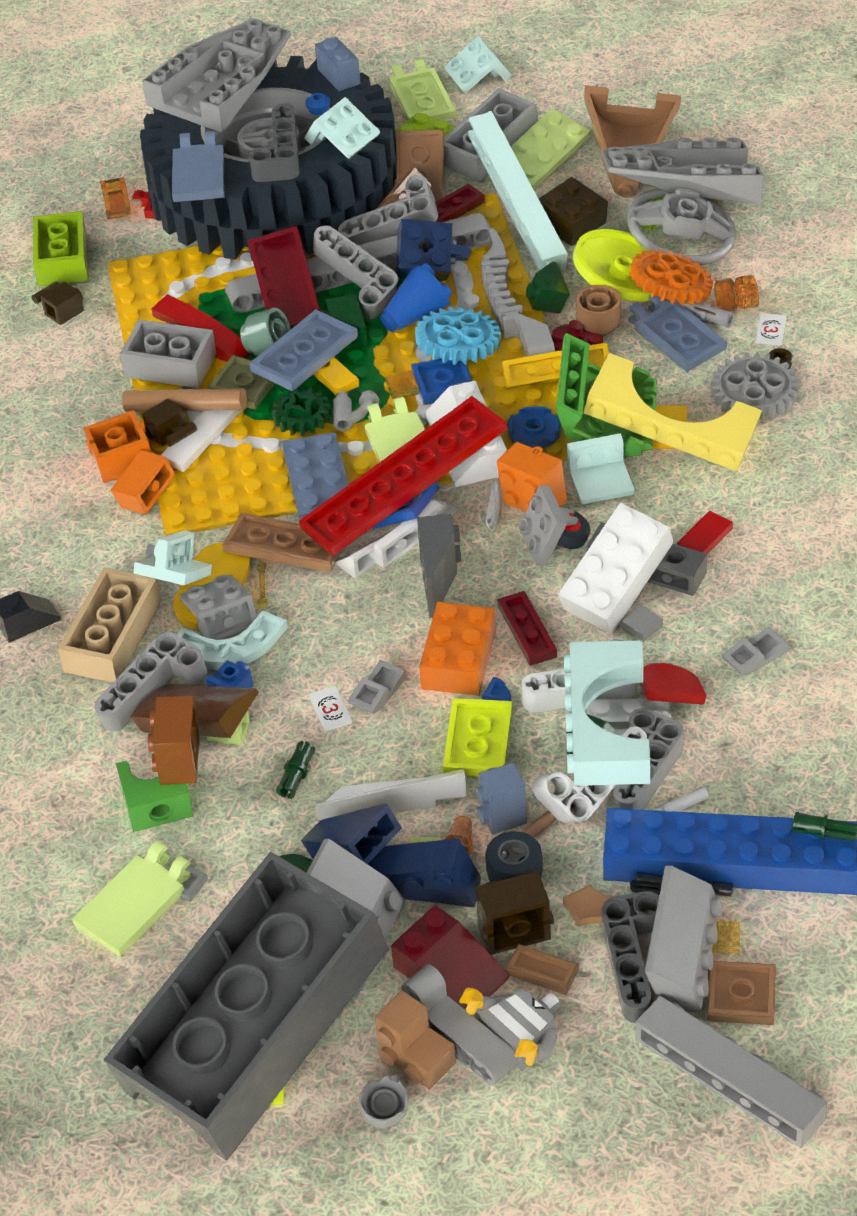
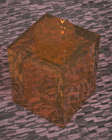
(115, 198)

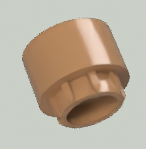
(599, 309)

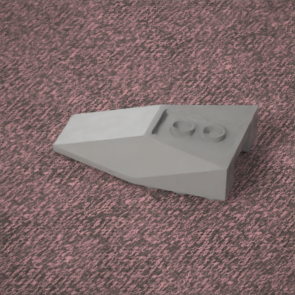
(217, 74)
(706, 166)

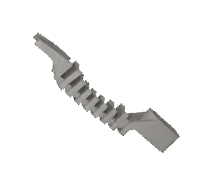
(532, 334)

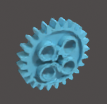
(458, 335)

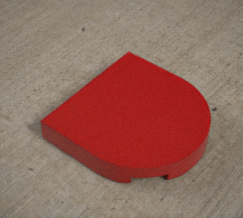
(671, 684)

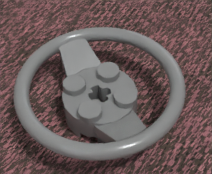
(682, 215)

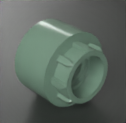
(263, 330)

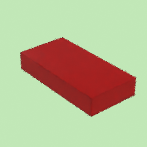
(706, 533)

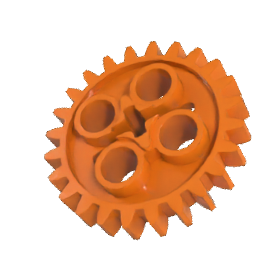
(671, 277)

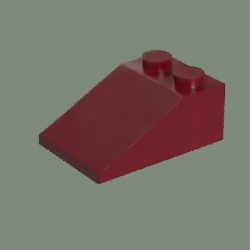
(452, 950)

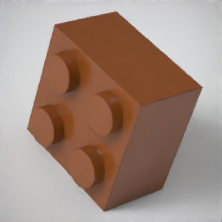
(174, 740)

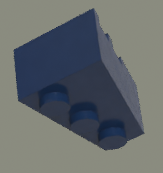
(430, 871)

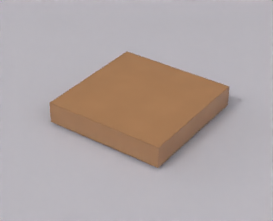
(741, 992)

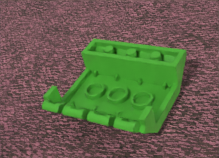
(574, 385)

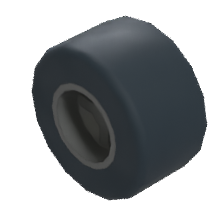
(513, 855)

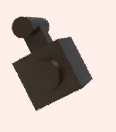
(60, 301)
(167, 424)

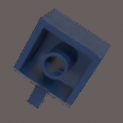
(434, 238)

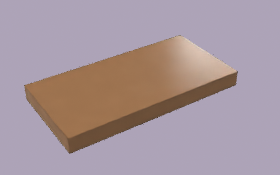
(277, 542)

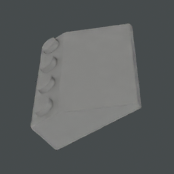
(358, 882)

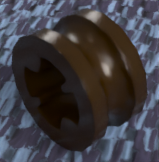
(783, 354)

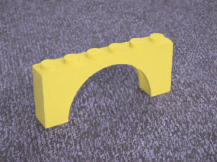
(716, 440)

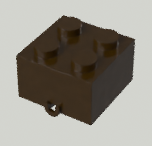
(574, 210)
(513, 912)

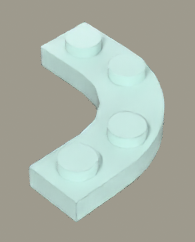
(245, 647)

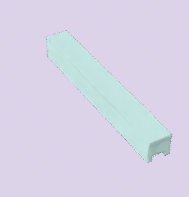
(516, 192)

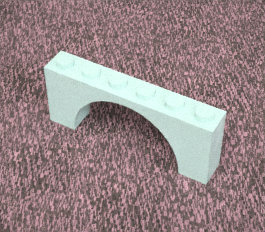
(599, 754)

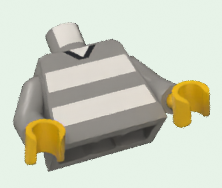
(519, 1021)

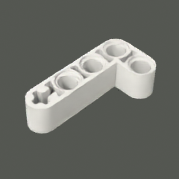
(547, 690)
(582, 797)

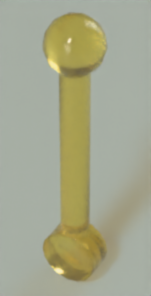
(262, 602)

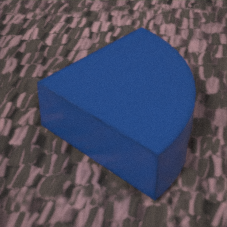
(497, 691)

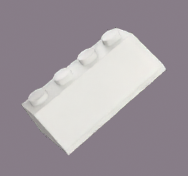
(481, 464)

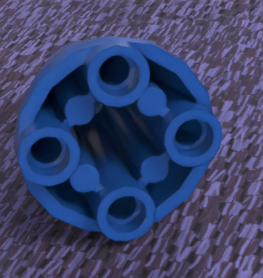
(415, 298)

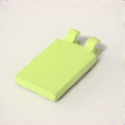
(421, 92)
(391, 431)
(134, 899)

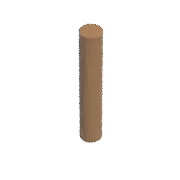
(186, 399)

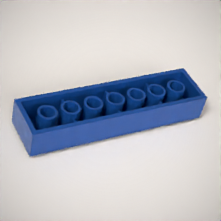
(727, 849)

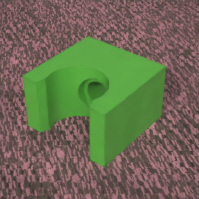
(150, 802)

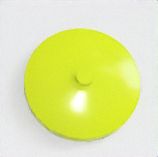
(606, 259)

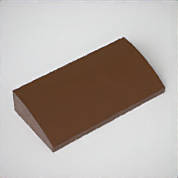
(217, 707)

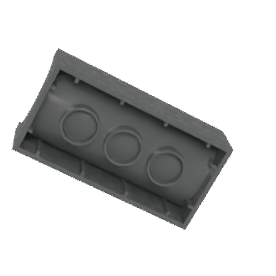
(249, 1002)

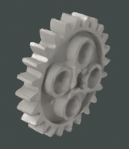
(756, 383)

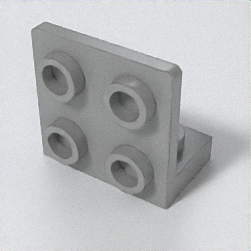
(220, 607)

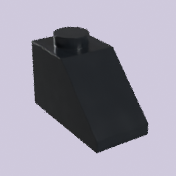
(25, 614)

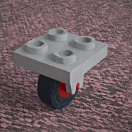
(551, 526)

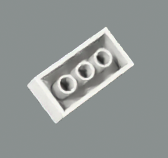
(616, 568)

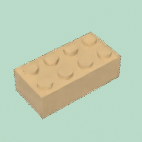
(109, 625)

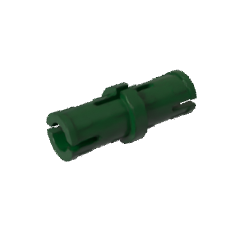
(295, 769)

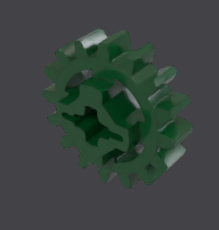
(301, 411)

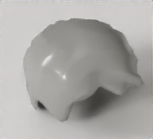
(383, 1102)

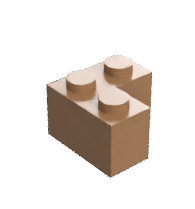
(410, 1042)

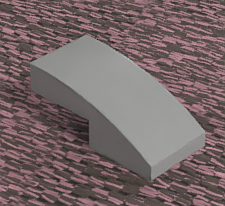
(753, 654)
(375, 691)

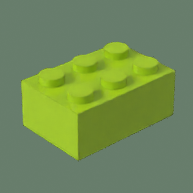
(60, 248)

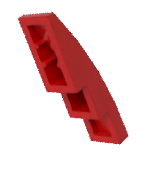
(181, 313)

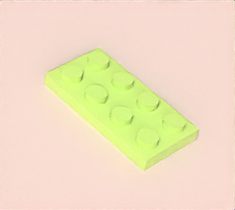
(548, 145)

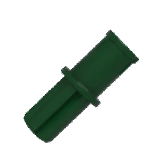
(824, 827)

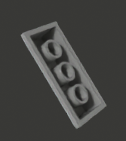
(683, 939)

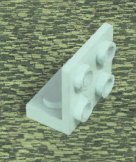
(474, 64)
(344, 128)
(599, 469)

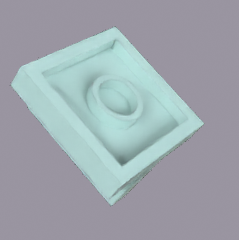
(174, 560)

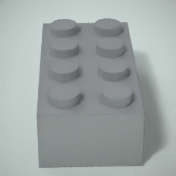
(514, 118)

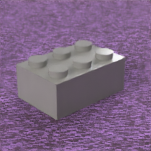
(168, 353)

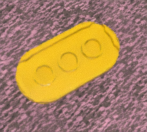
(222, 564)

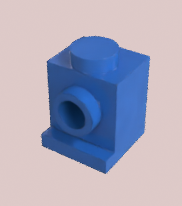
(231, 675)

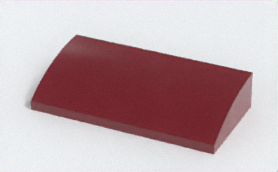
(284, 274)

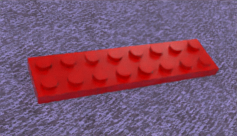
(402, 475)

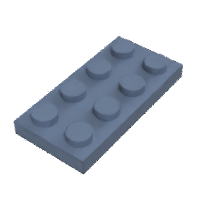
(303, 350)
(314, 470)

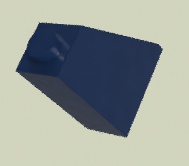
(358, 832)

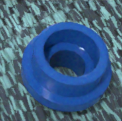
(318, 103)

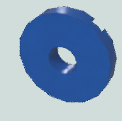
(544, 436)

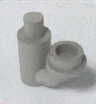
(342, 409)

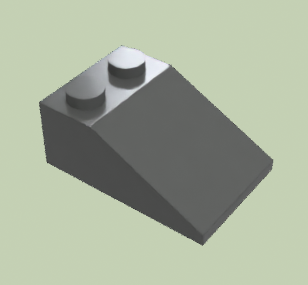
(438, 556)

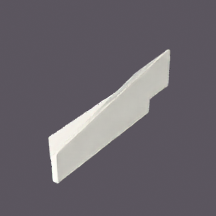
(393, 543)
(398, 794)

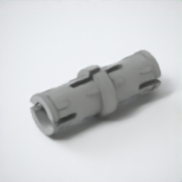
(721, 316)

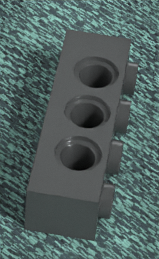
(679, 569)

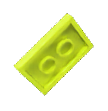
(477, 735)

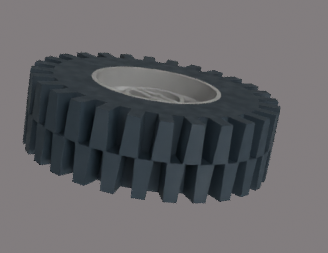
(321, 195)

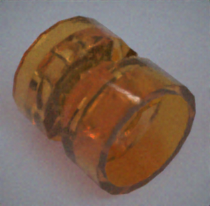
(738, 293)

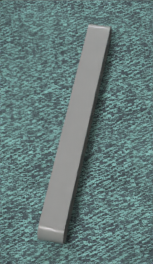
(246, 294)

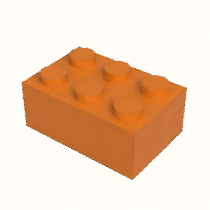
(457, 648)

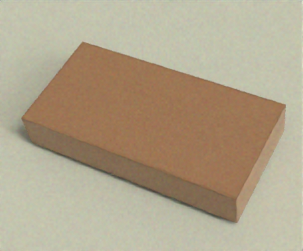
(542, 969)

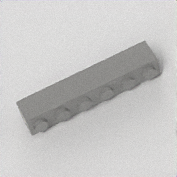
(731, 1071)

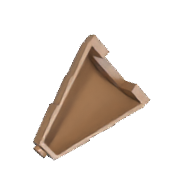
(628, 127)

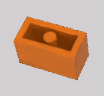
(143, 482)

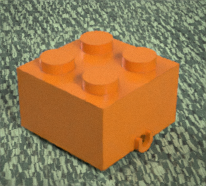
(116, 443)
(523, 470)

